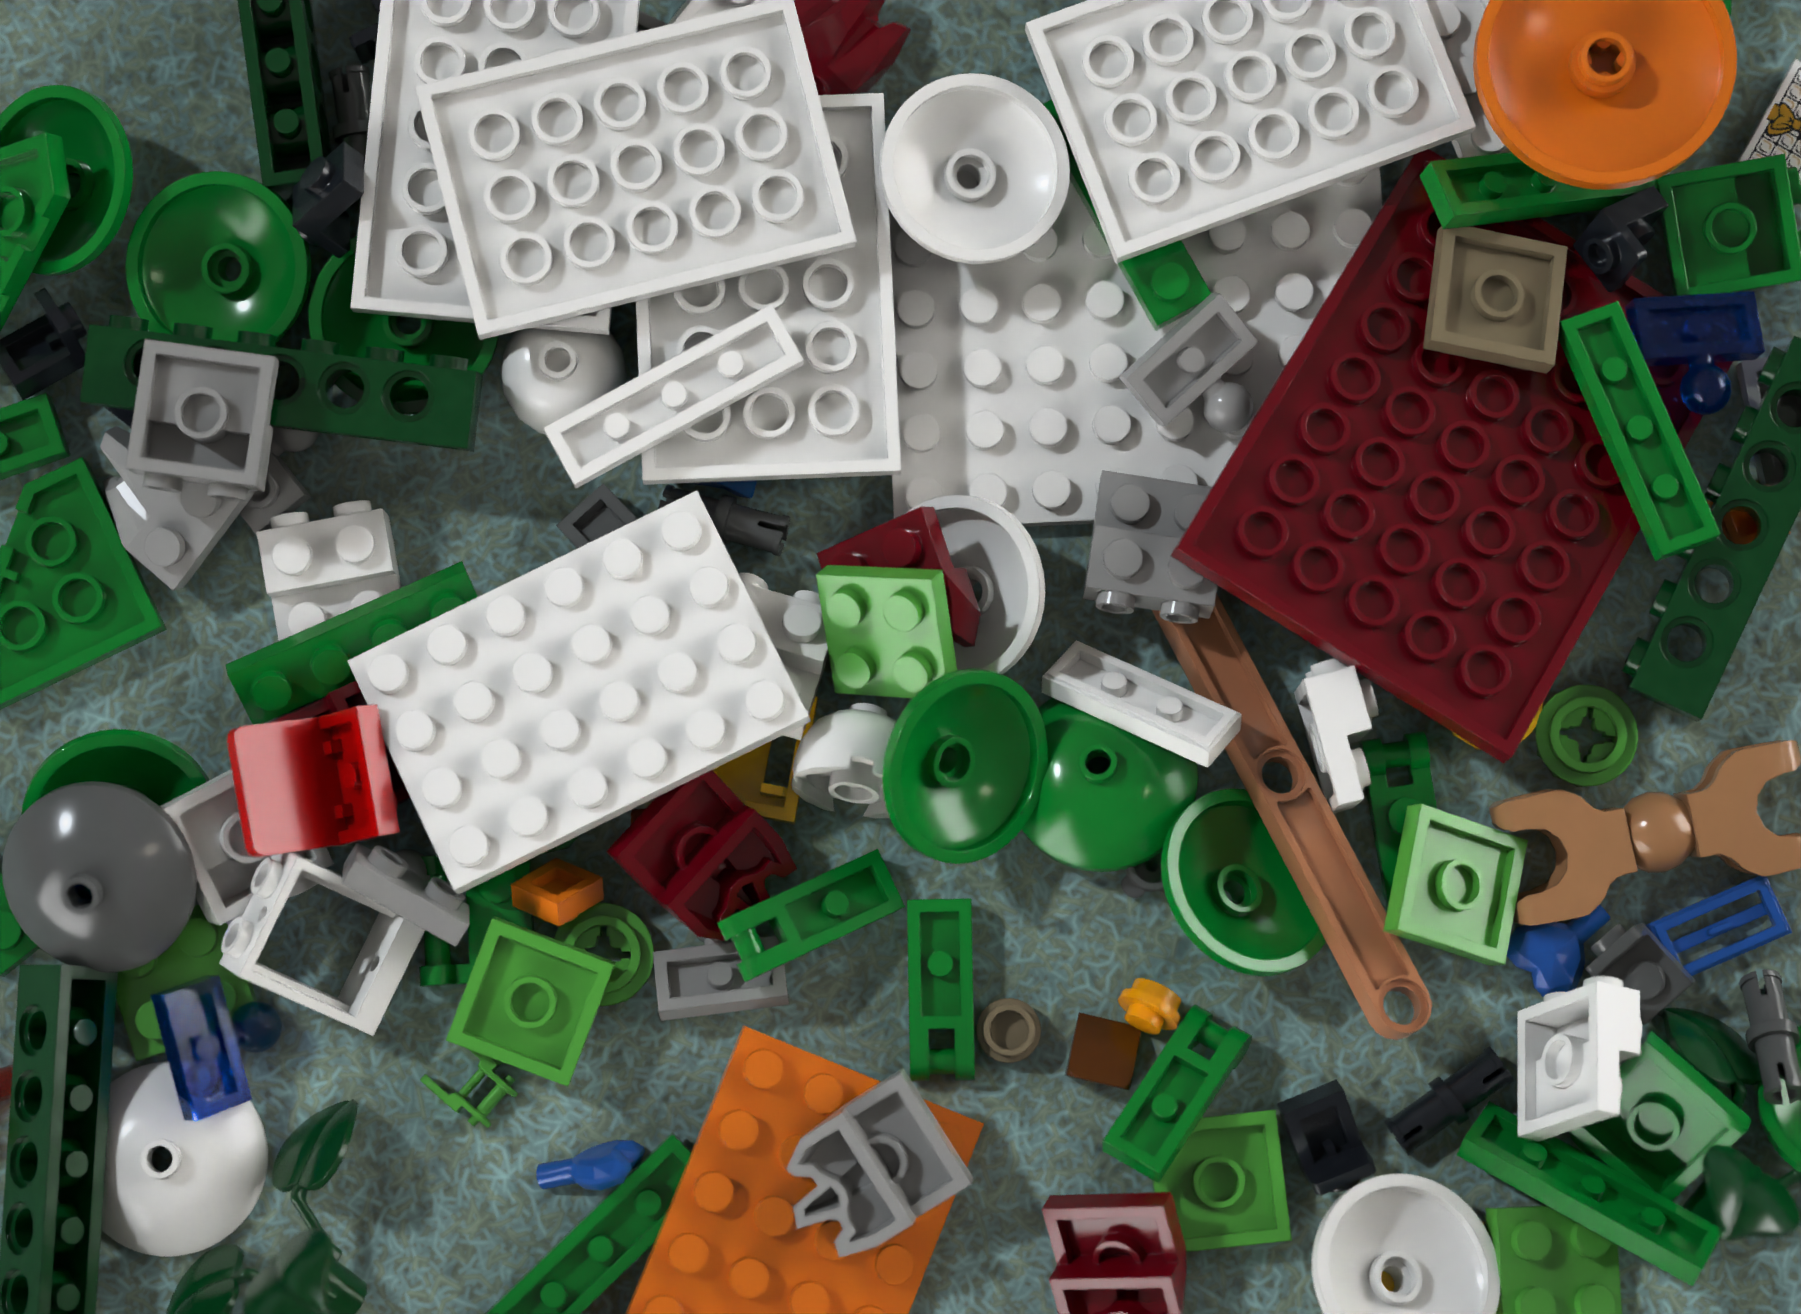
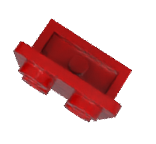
(312, 782)

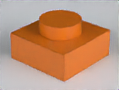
(557, 892)

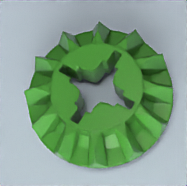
(1608, 716)
(625, 933)

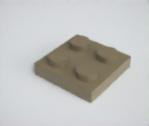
(1496, 298)

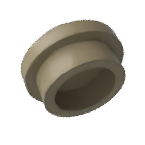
(1008, 1030)

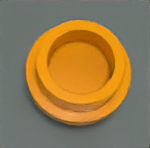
(1150, 1006)

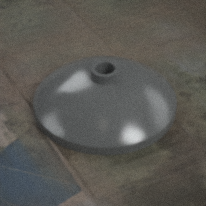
(127, 858)

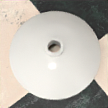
(998, 137)
(1011, 574)
(212, 1175)
(1415, 1234)

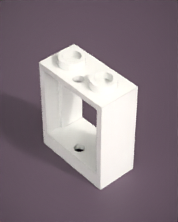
(373, 973)

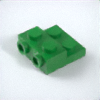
(1732, 226)
(1663, 1121)

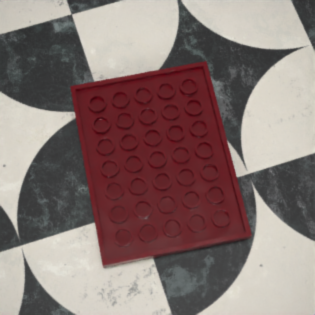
(1425, 501)

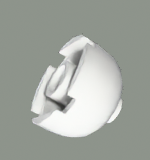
(558, 372)
(844, 759)

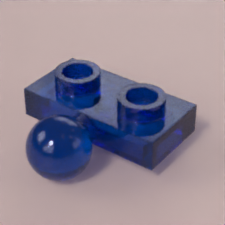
(1698, 333)
(206, 1042)

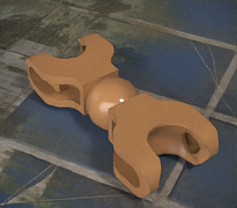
(1653, 831)

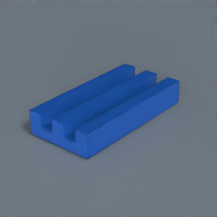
(1768, 906)

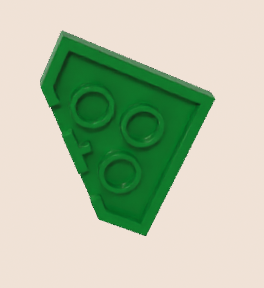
(31, 204)
(66, 585)

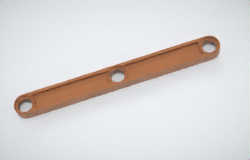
(1301, 823)

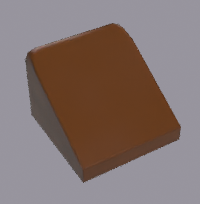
(1103, 1051)

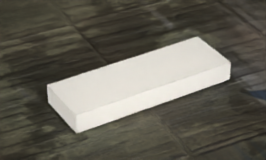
(1141, 703)

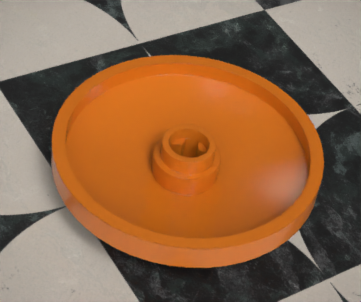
(1604, 85)

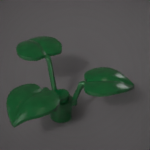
(1734, 1190)
(307, 1269)

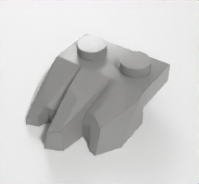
(162, 528)
(876, 1166)

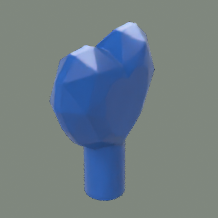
(1555, 951)
(593, 1168)

